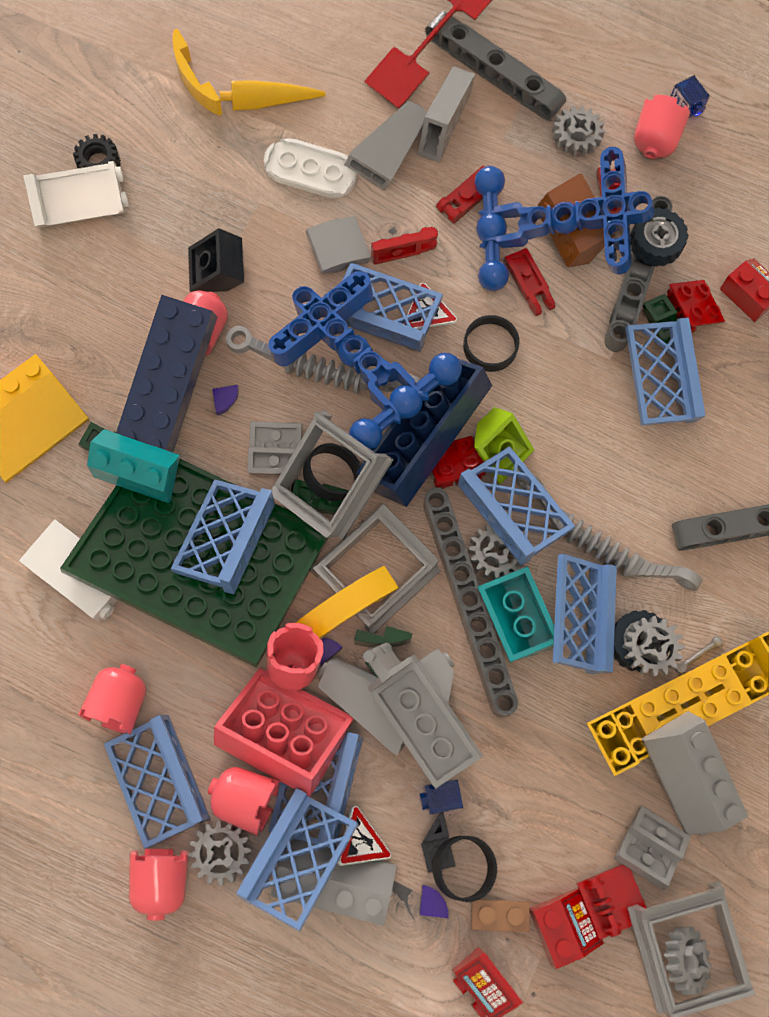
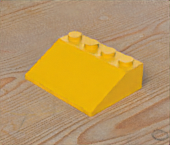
(33, 416)

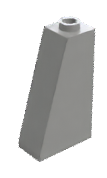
(445, 113)
(385, 148)
(349, 689)

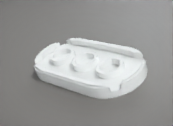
(309, 168)

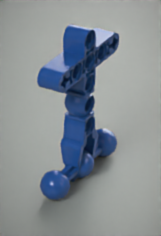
(492, 226)
(356, 292)

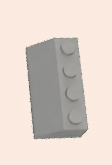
(694, 775)
(352, 889)

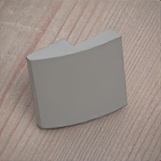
(338, 244)
(272, 446)
(652, 847)

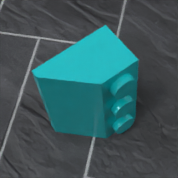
(133, 465)
(518, 614)

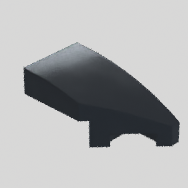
(435, 837)

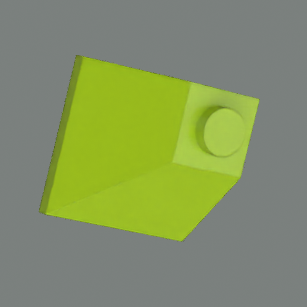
(496, 433)

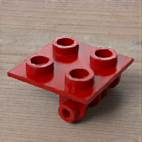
(695, 302)
(456, 460)
(607, 900)

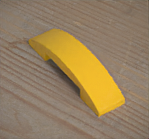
(204, 93)
(349, 602)

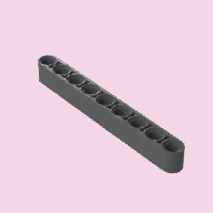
(469, 614)

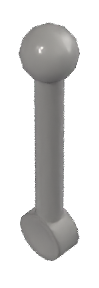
(682, 667)

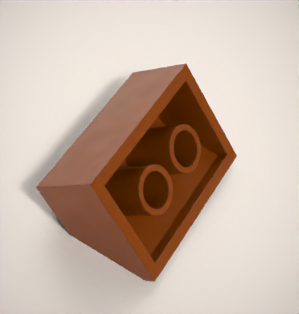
(581, 245)

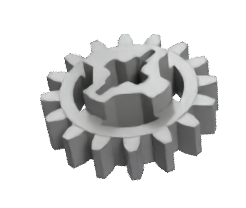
(578, 130)
(486, 555)
(656, 656)
(210, 843)
(687, 960)

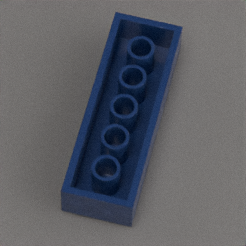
(167, 373)
(424, 439)

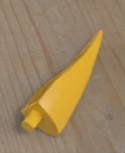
(262, 94)

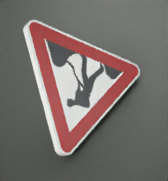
(442, 317)
(364, 844)

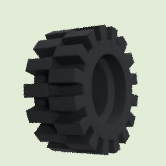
(94, 146)

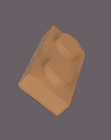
(500, 915)

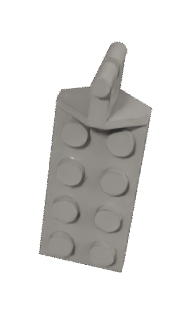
(420, 715)

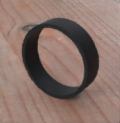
(496, 320)
(311, 481)
(491, 868)

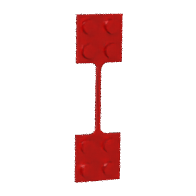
(399, 73)

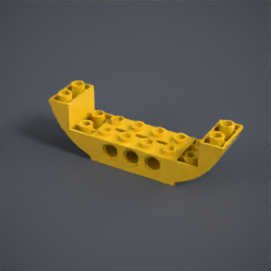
(706, 691)

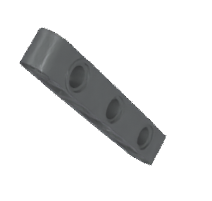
(497, 66)
(635, 280)
(729, 527)

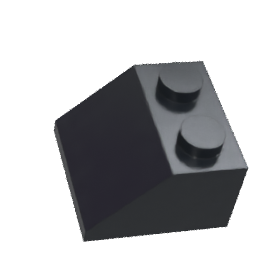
(216, 262)

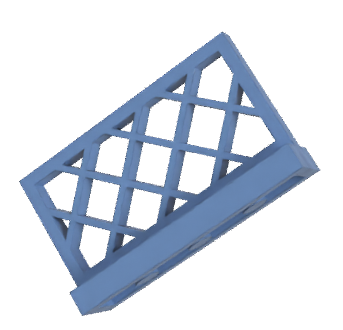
(389, 329)
(685, 374)
(495, 513)
(243, 546)
(598, 614)
(180, 777)
(338, 794)
(273, 852)

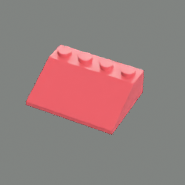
(282, 732)

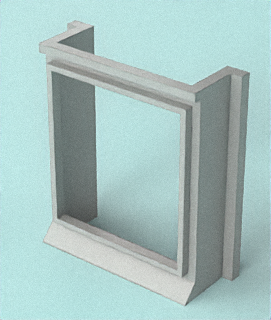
(358, 495)
(403, 594)
(652, 961)

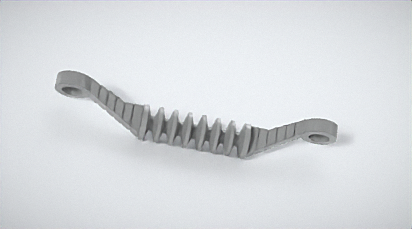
(310, 366)
(632, 566)

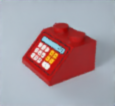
(749, 288)
(565, 928)
(486, 985)

